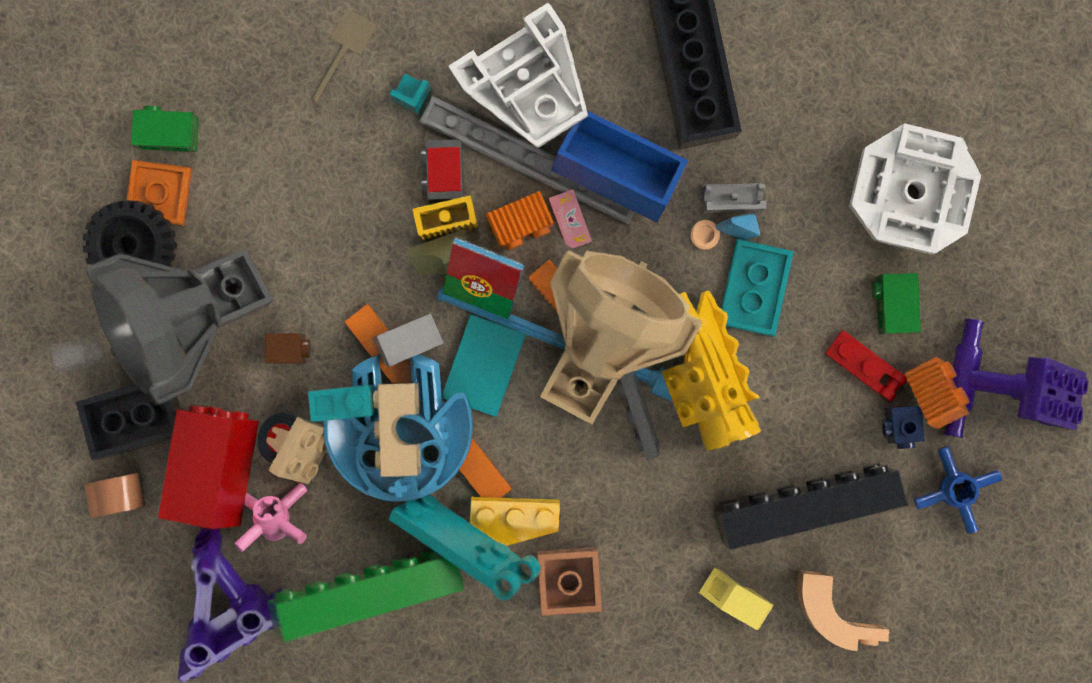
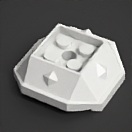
(940, 172)

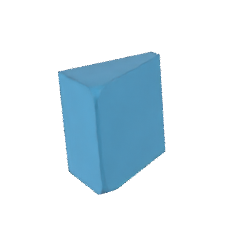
(740, 227)

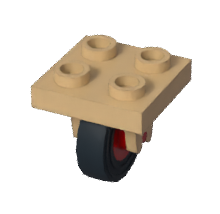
(292, 446)

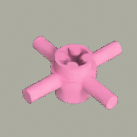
(272, 518)

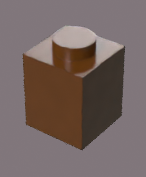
(286, 348)

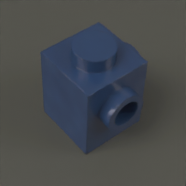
(903, 426)

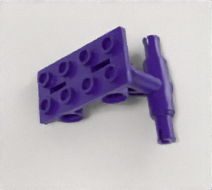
(1046, 391)
(238, 625)

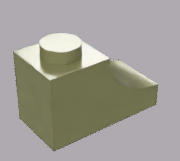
(435, 254)

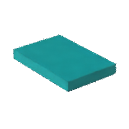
(756, 287)
(484, 364)

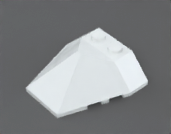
(527, 79)

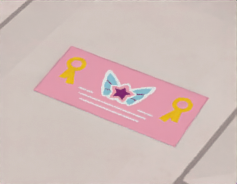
(570, 219)

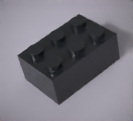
(125, 421)

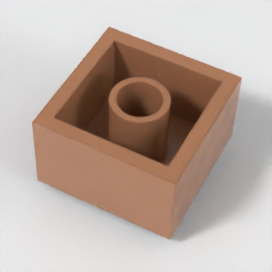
(569, 581)

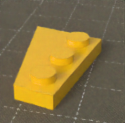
(514, 518)

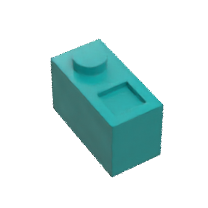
(342, 403)

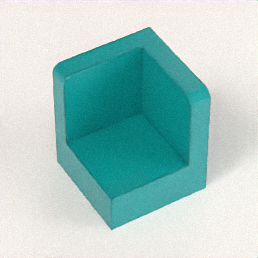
(411, 93)

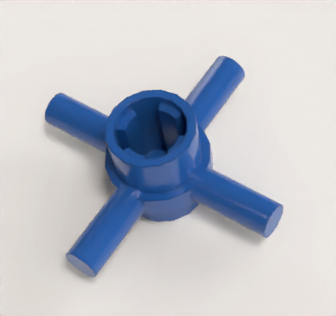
(967, 495)

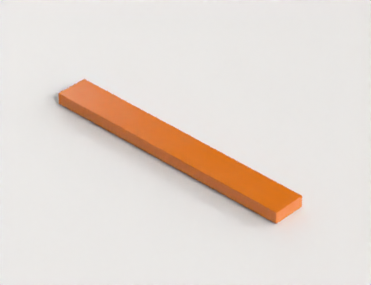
(477, 466)

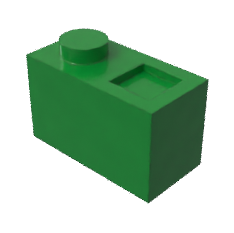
(164, 130)
(897, 303)

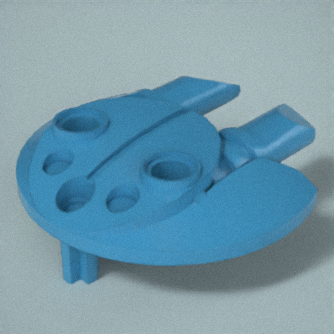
(437, 424)

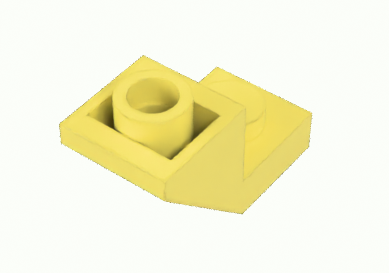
(736, 599)

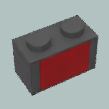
(444, 170)

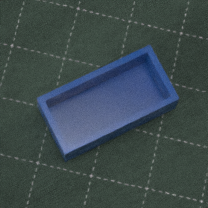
(619, 165)

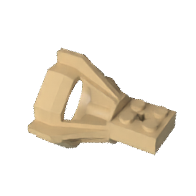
(605, 333)

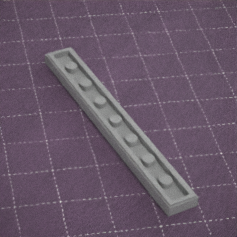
(512, 153)

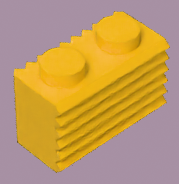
(445, 217)

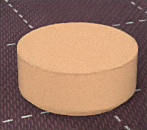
(704, 235)

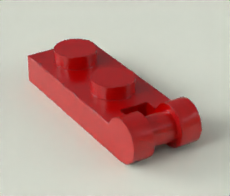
(865, 365)

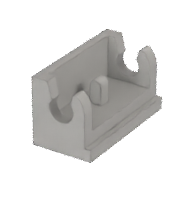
(733, 198)
(407, 340)

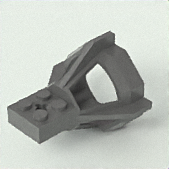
(154, 306)

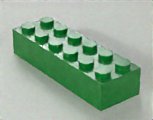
(362, 596)

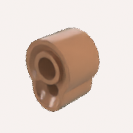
(114, 495)

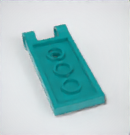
(464, 545)

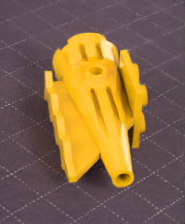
(712, 382)

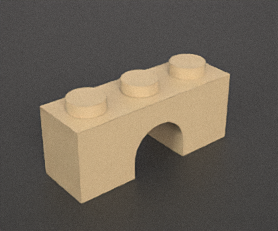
(395, 455)

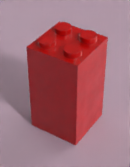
(208, 467)

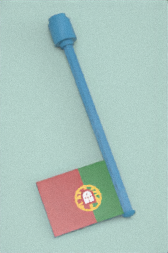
(488, 287)

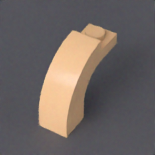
(816, 603)

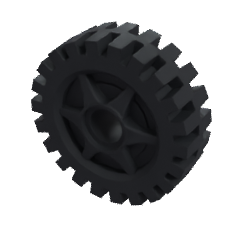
(129, 219)

